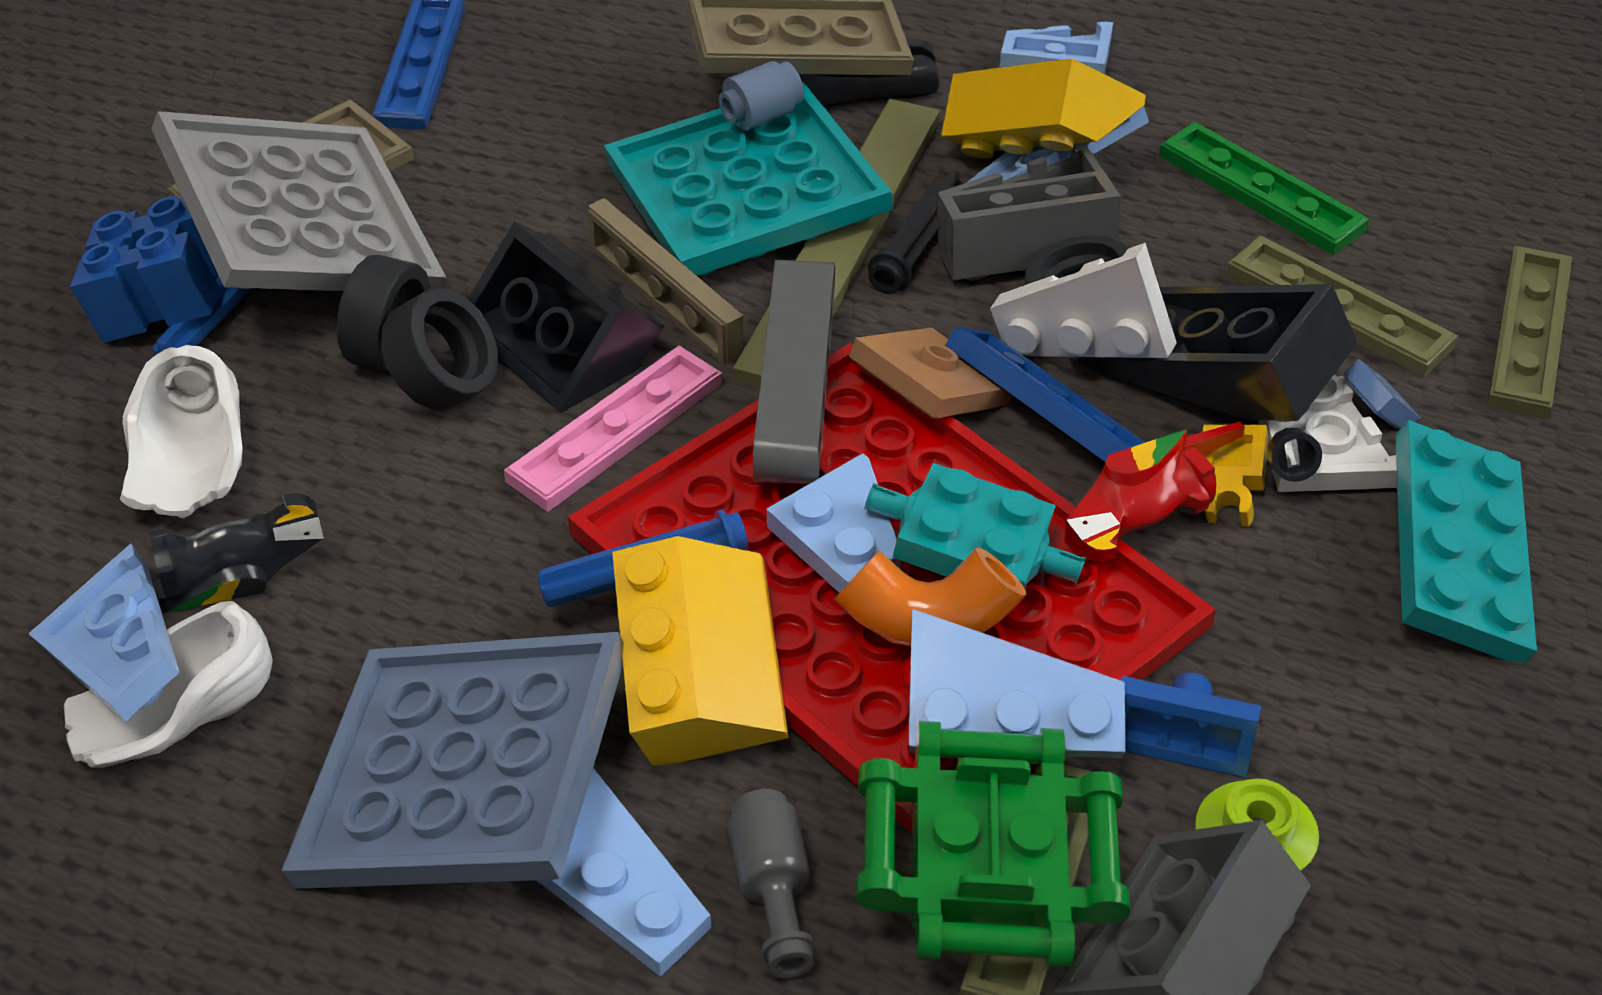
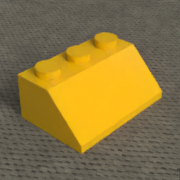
(1035, 107)
(697, 649)

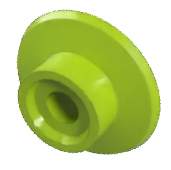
(1264, 799)

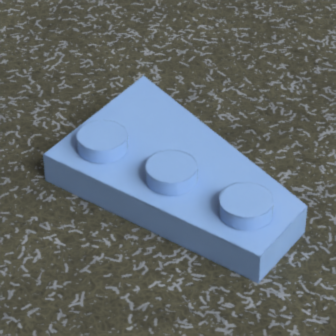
(1003, 688)

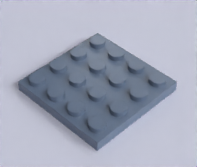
(459, 764)

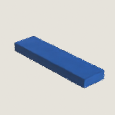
(419, 64)
(1042, 392)

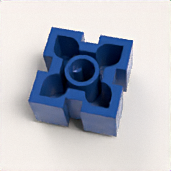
(144, 271)

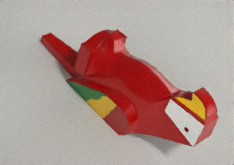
(1145, 487)

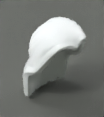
(181, 432)
(221, 670)

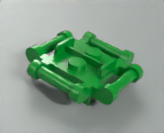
(991, 845)

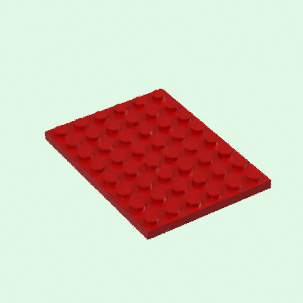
(838, 678)

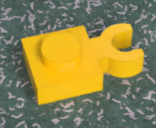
(1238, 469)

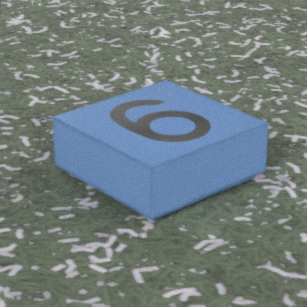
(1379, 395)

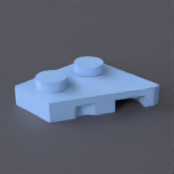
(1054, 44)
(829, 523)

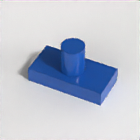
(1189, 724)

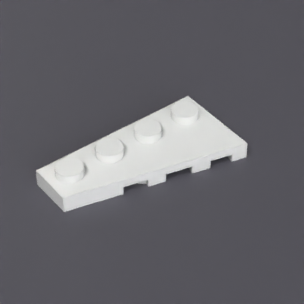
(1348, 444)

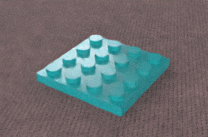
(742, 193)

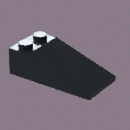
(1244, 349)

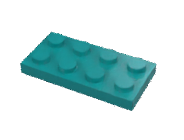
(1463, 543)

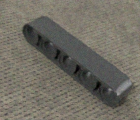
(794, 373)

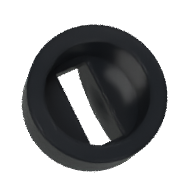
(1306, 453)

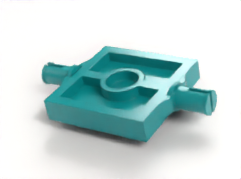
(961, 513)

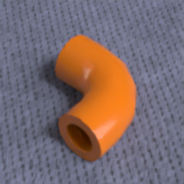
(972, 596)

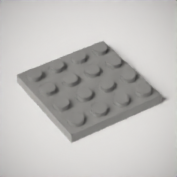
(289, 200)

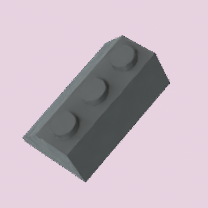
(1199, 917)

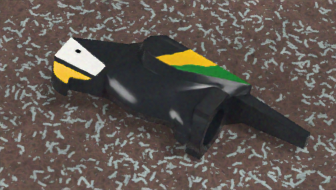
(233, 556)

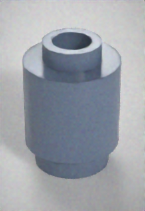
(761, 94)

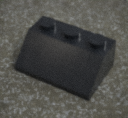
(560, 319)

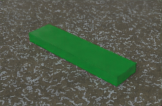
(1264, 188)

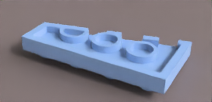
(627, 884)

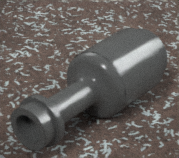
(769, 837)

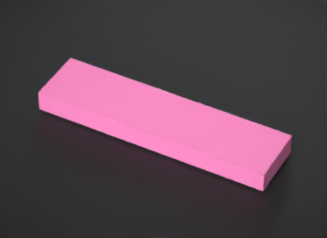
(612, 428)

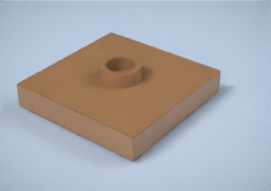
(927, 373)

